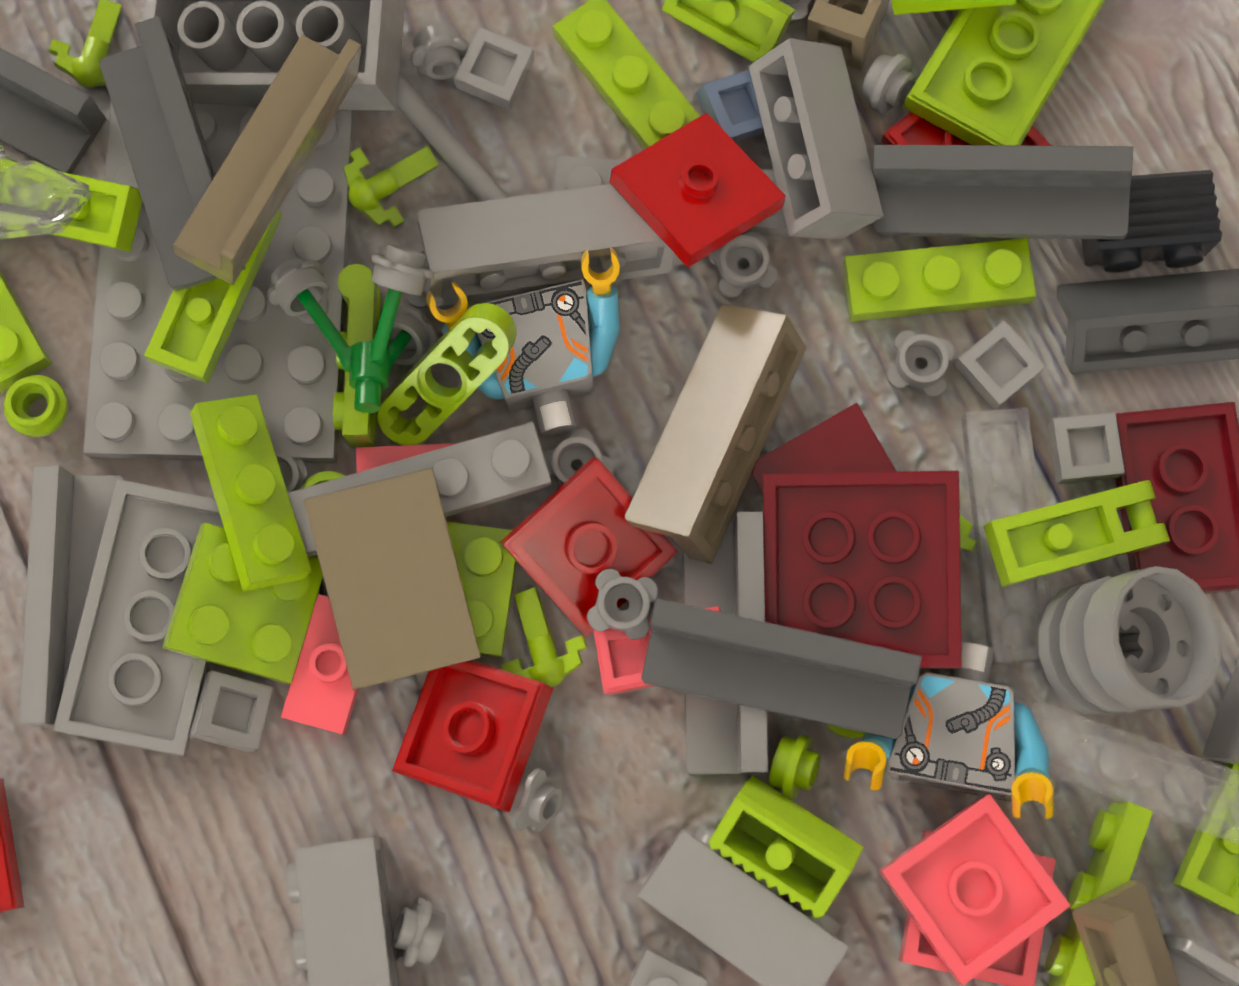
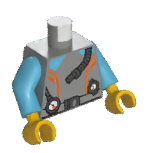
(558, 348)
(963, 739)

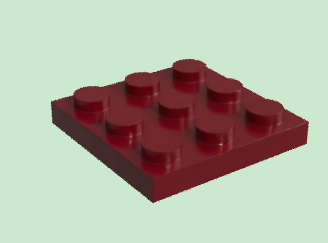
(867, 559)

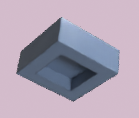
(732, 105)

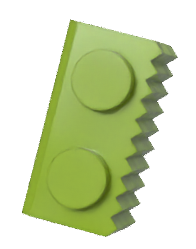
(786, 846)

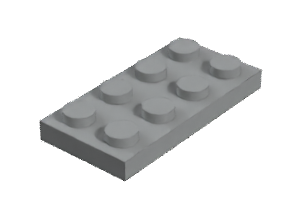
(119, 675)

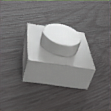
(494, 68)
(999, 365)
(1085, 448)
(231, 711)

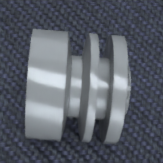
(1130, 642)

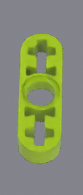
(452, 351)

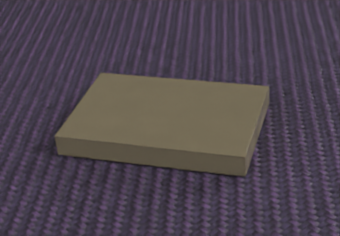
(392, 578)

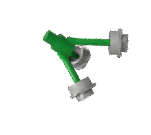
(401, 333)

